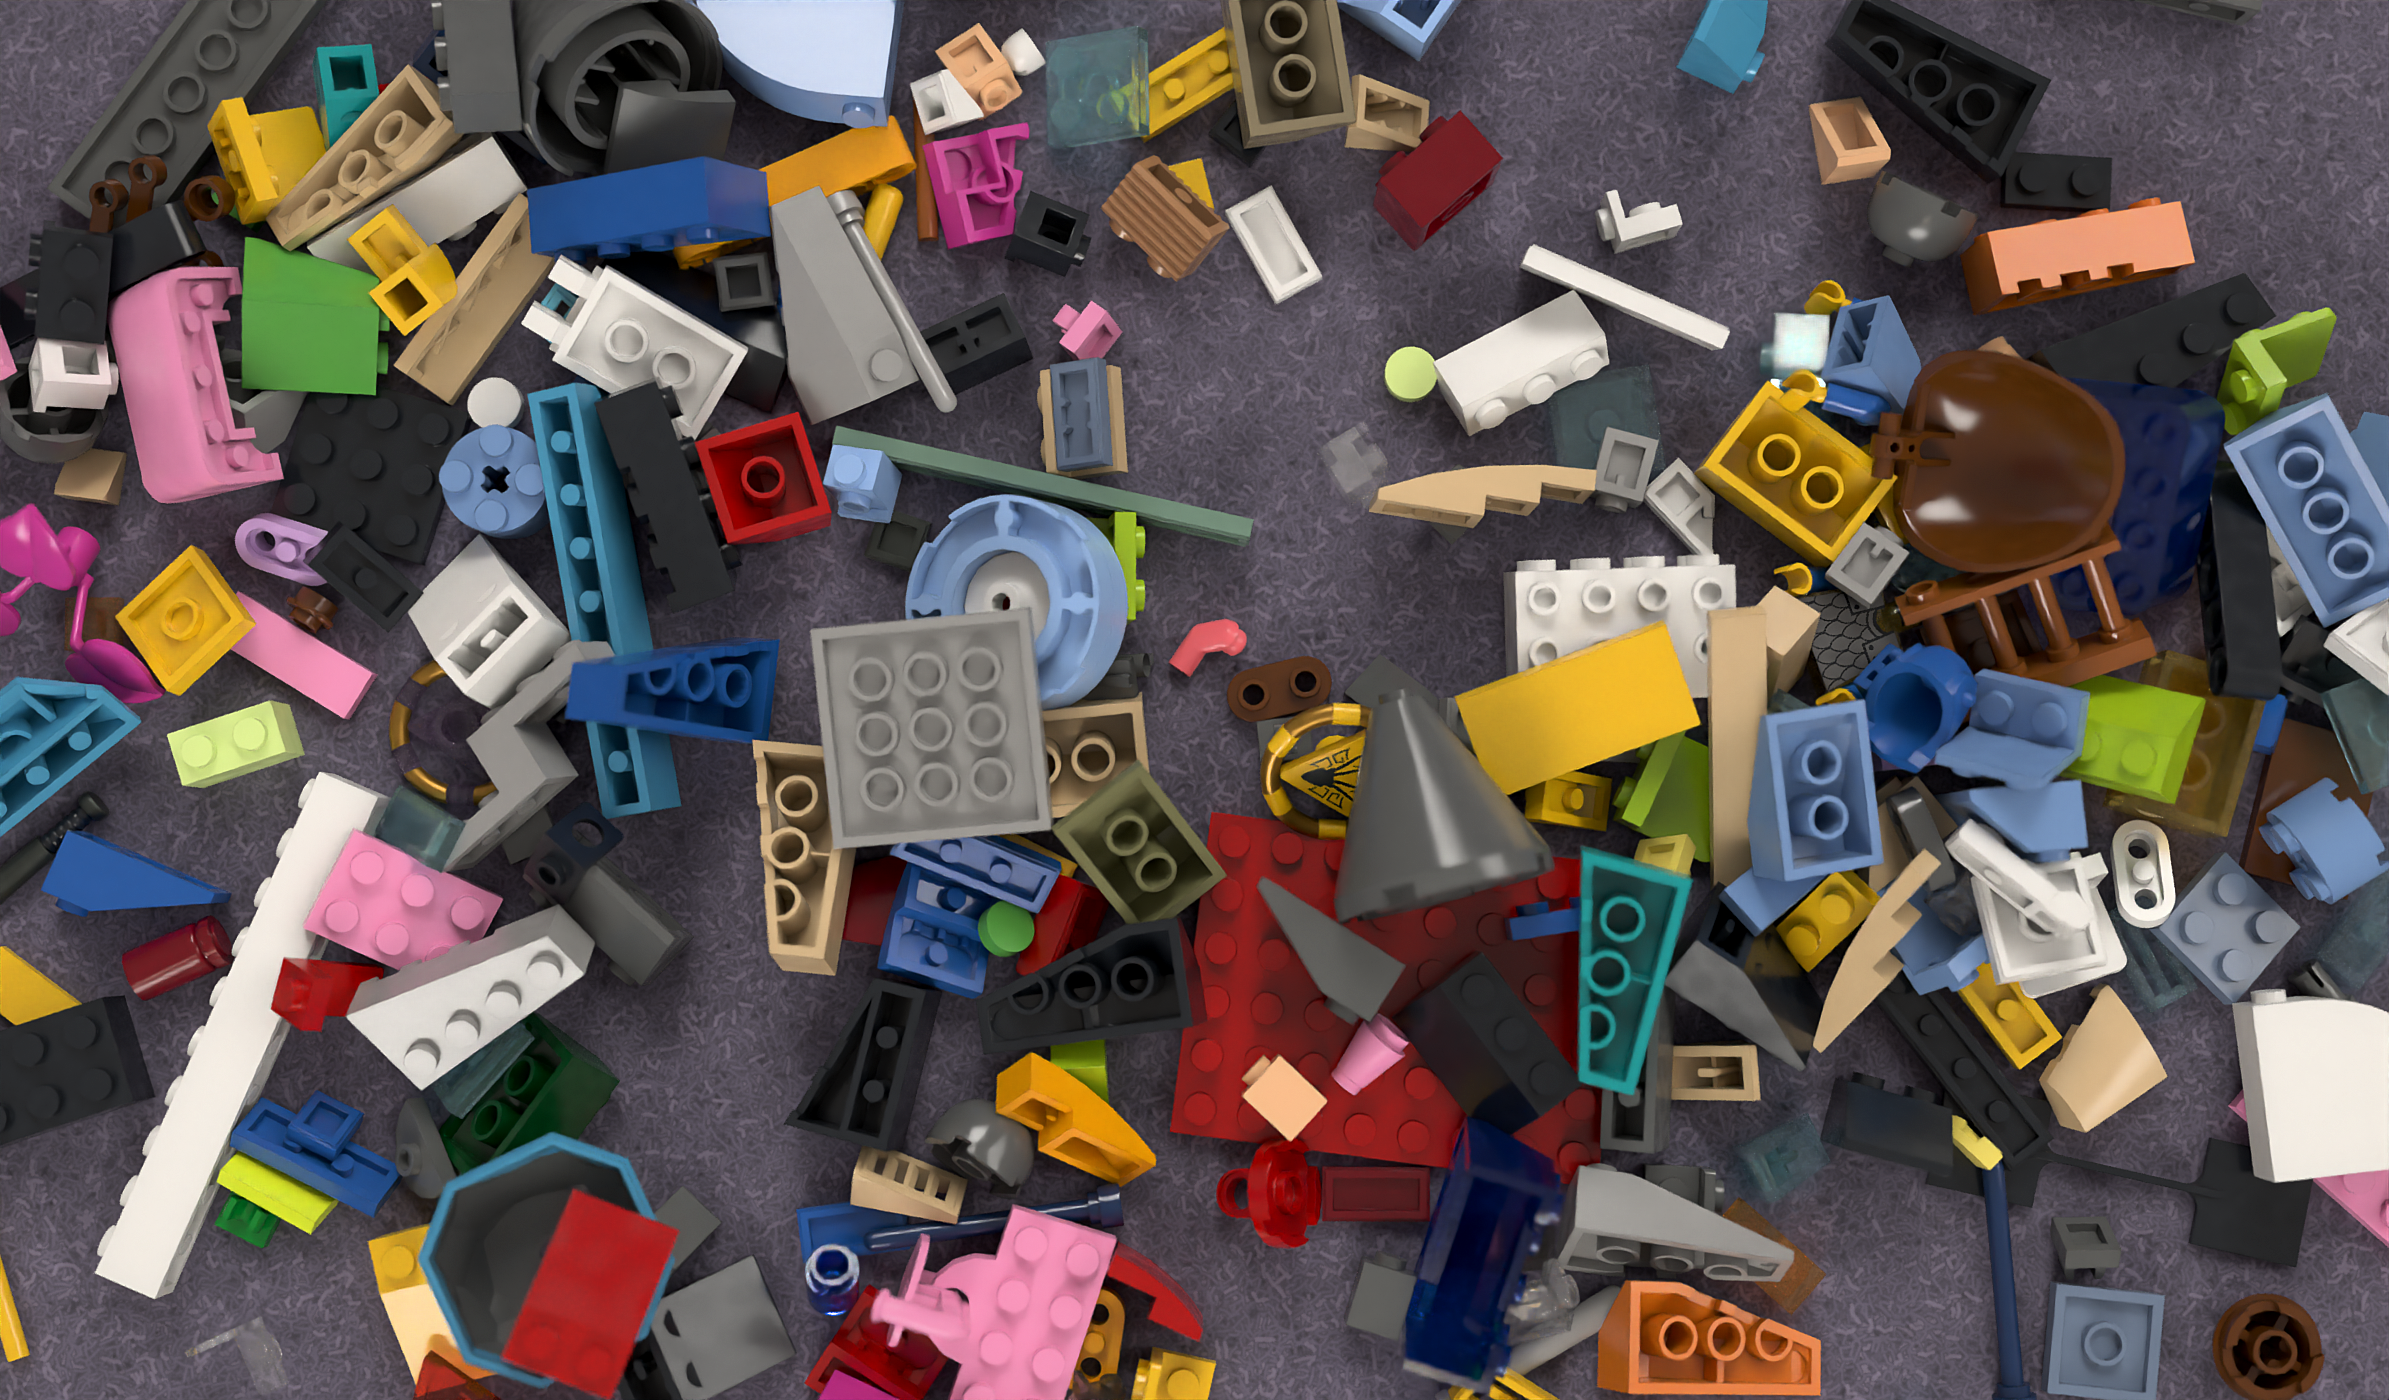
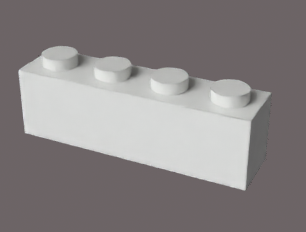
(438, 201)

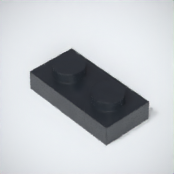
(2056, 182)
(363, 576)

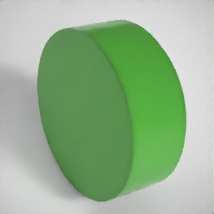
(1005, 929)

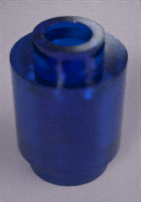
(832, 1279)

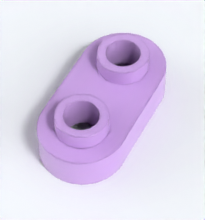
(291, 547)

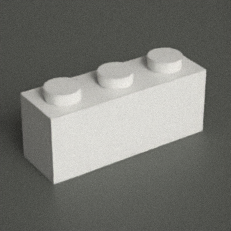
(1522, 363)

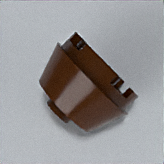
(2267, 1348)

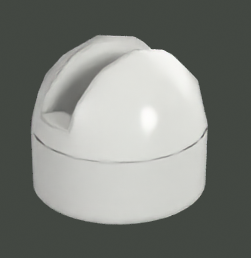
(1022, 54)

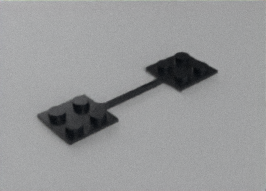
(2231, 1204)

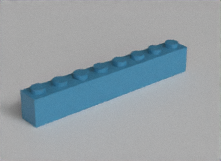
(600, 583)

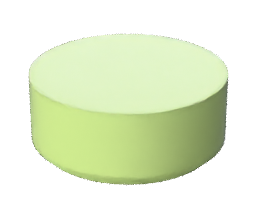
(1410, 374)

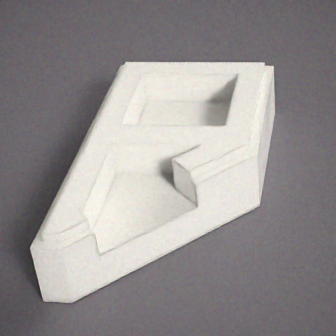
(1683, 506)

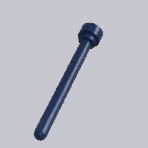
(1099, 1207)
(2012, 1381)

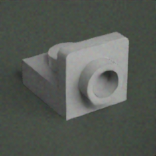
(1622, 470)
(1868, 563)

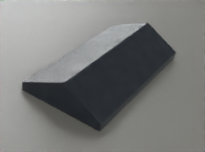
(695, 291)

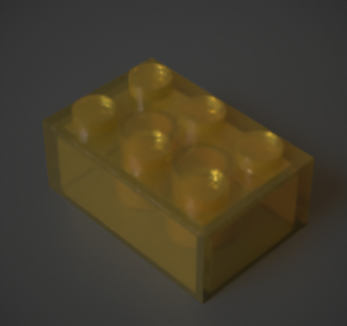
(2216, 758)

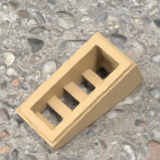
(889, 1182)

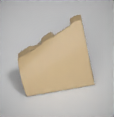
(2100, 1065)

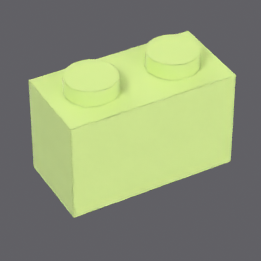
(235, 744)

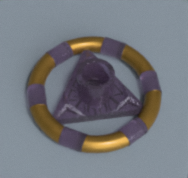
(442, 728)

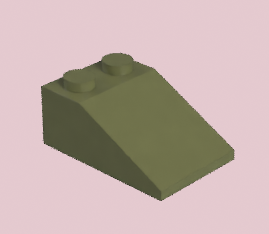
(1139, 848)

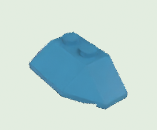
(51, 736)

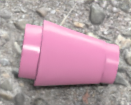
(1370, 1053)

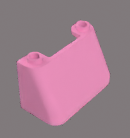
(179, 388)

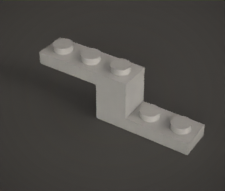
(521, 755)

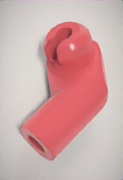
(1207, 638)

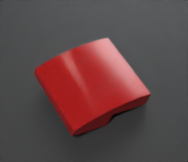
(1169, 1301)
(863, 1353)

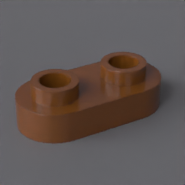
(1279, 689)

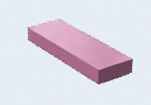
(303, 660)

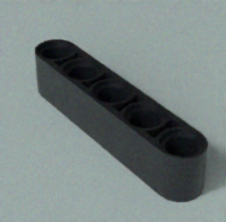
(140, 250)
(2237, 594)

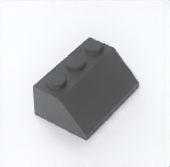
(621, 921)

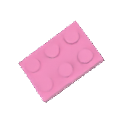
(396, 906)

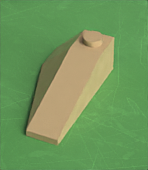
(378, 152)

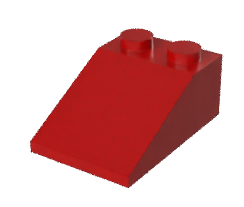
(591, 1295)

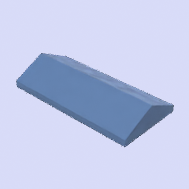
(2318, 505)

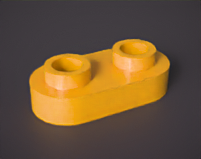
(1104, 1338)

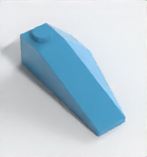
(1726, 43)

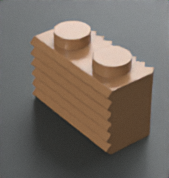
(1164, 219)

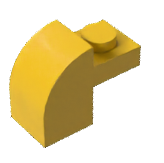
(413, 276)

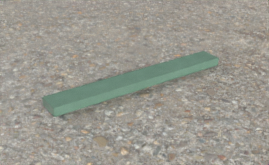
(1052, 488)

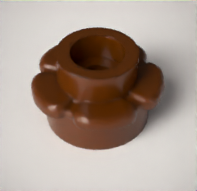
(311, 610)

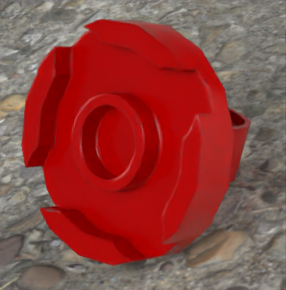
(1280, 1190)

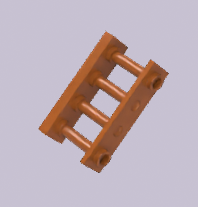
(2065, 658)

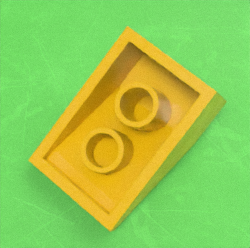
(411, 1301)

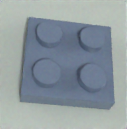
(2225, 928)
(2102, 1342)

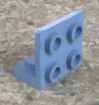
(2018, 731)

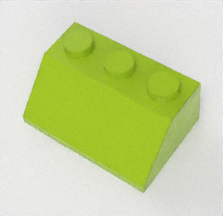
(2136, 737)

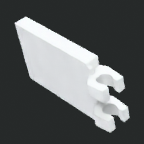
(630, 335)

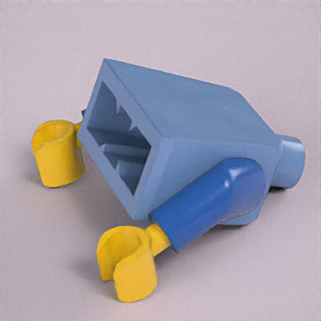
(1866, 363)

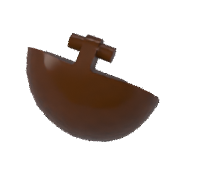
(1998, 463)

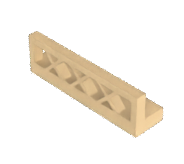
(487, 302)

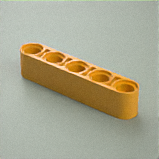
(845, 162)

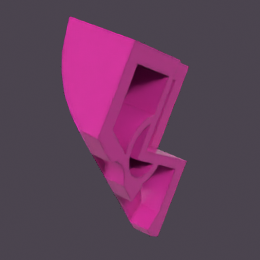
(976, 183)

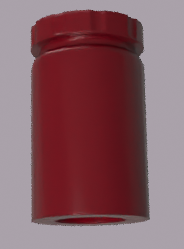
(177, 958)

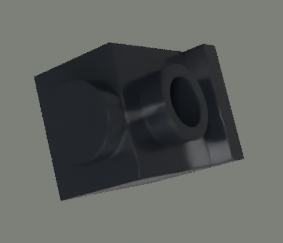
(1049, 235)

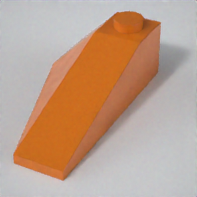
(1686, 1342)

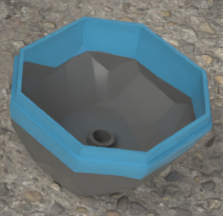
(491, 1236)

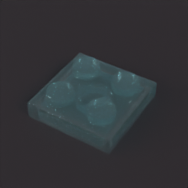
(1097, 87)

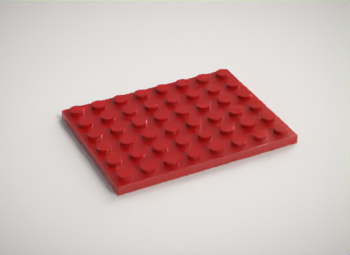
(1269, 1005)

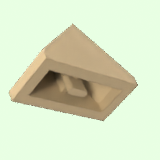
(1715, 1071)

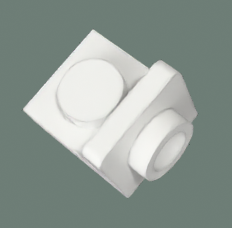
(1644, 226)

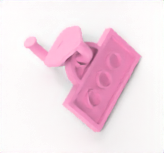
(1021, 1310)

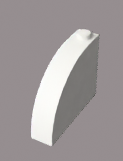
(2314, 1085)

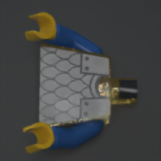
(1846, 632)

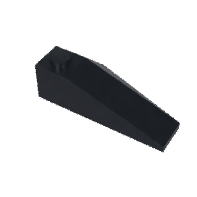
(1114, 987)

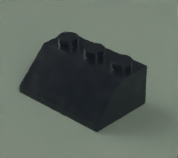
(1487, 1046)

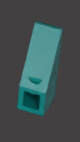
(343, 86)

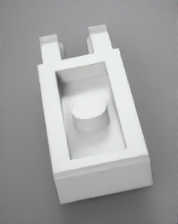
(2018, 880)

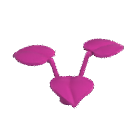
(61, 562)

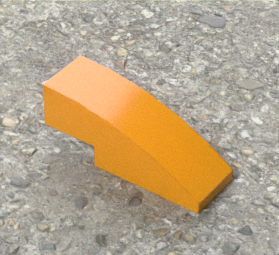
(1071, 1121)

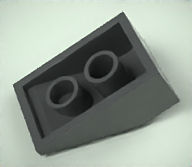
(1338, 961)

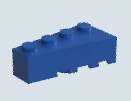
(649, 210)
(688, 690)

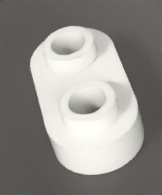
(2142, 877)

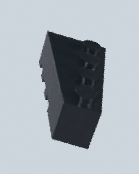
(1941, 80)

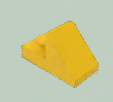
(1570, 801)

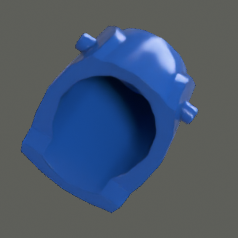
(1918, 704)

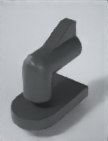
(1121, 678)

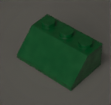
(545, 1090)

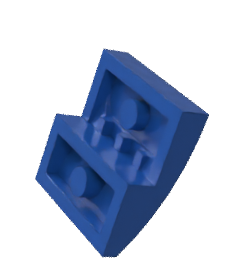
(936, 933)

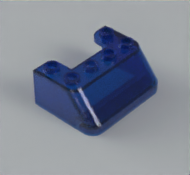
(2165, 494)
(1473, 1256)

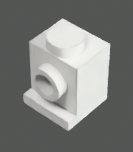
(71, 374)

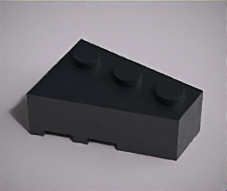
(874, 1069)

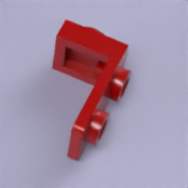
(317, 989)

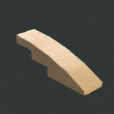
(1464, 494)
(1868, 963)

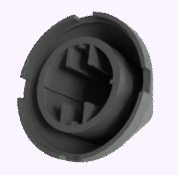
(580, 52)
(1427, 819)

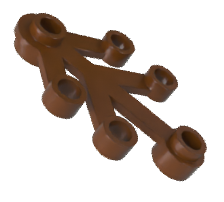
(196, 195)

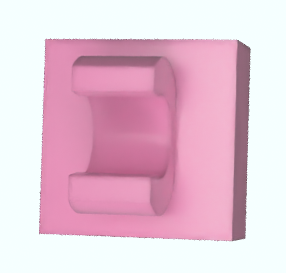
(1087, 333)

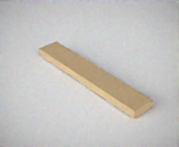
(1734, 710)

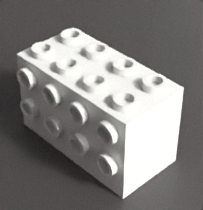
(1572, 609)

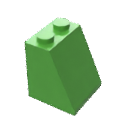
(309, 323)

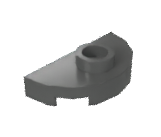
(420, 1151)

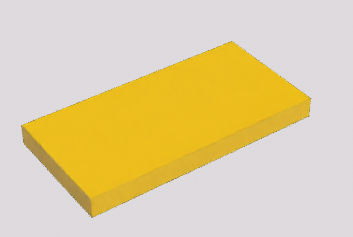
(1579, 708)

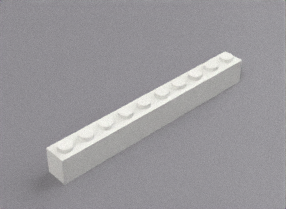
(233, 1050)

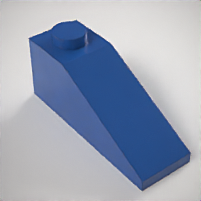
(108, 877)

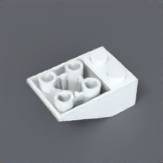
(486, 625)

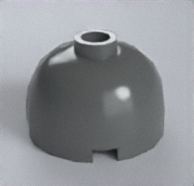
(1916, 221)
(45, 436)
(984, 1145)

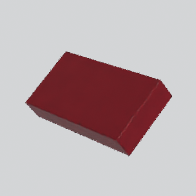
(1376, 1193)

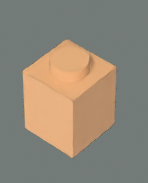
(1282, 1095)

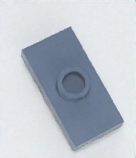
(1081, 414)

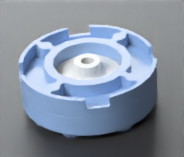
(1029, 555)

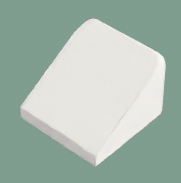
(943, 102)

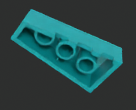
(1625, 949)

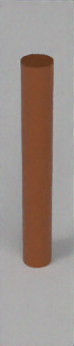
(925, 199)

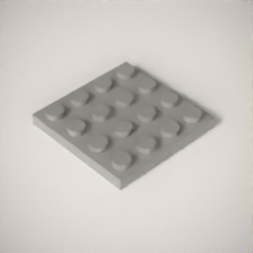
(932, 728)

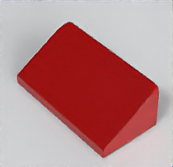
(1065, 923)

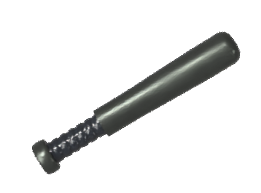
(43, 849)

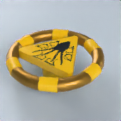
(1324, 774)

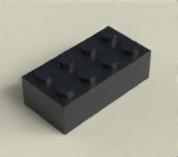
(69, 1069)

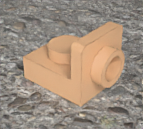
(980, 69)

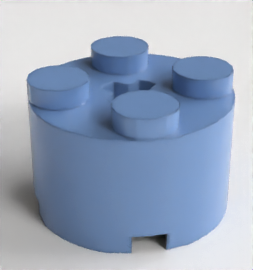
(471, 484)
(2325, 841)

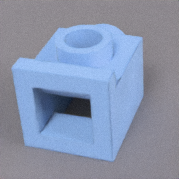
(862, 483)

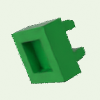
(247, 1220)

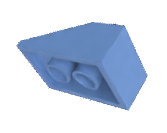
(1813, 794)

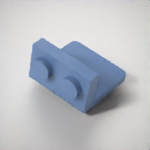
(1936, 954)

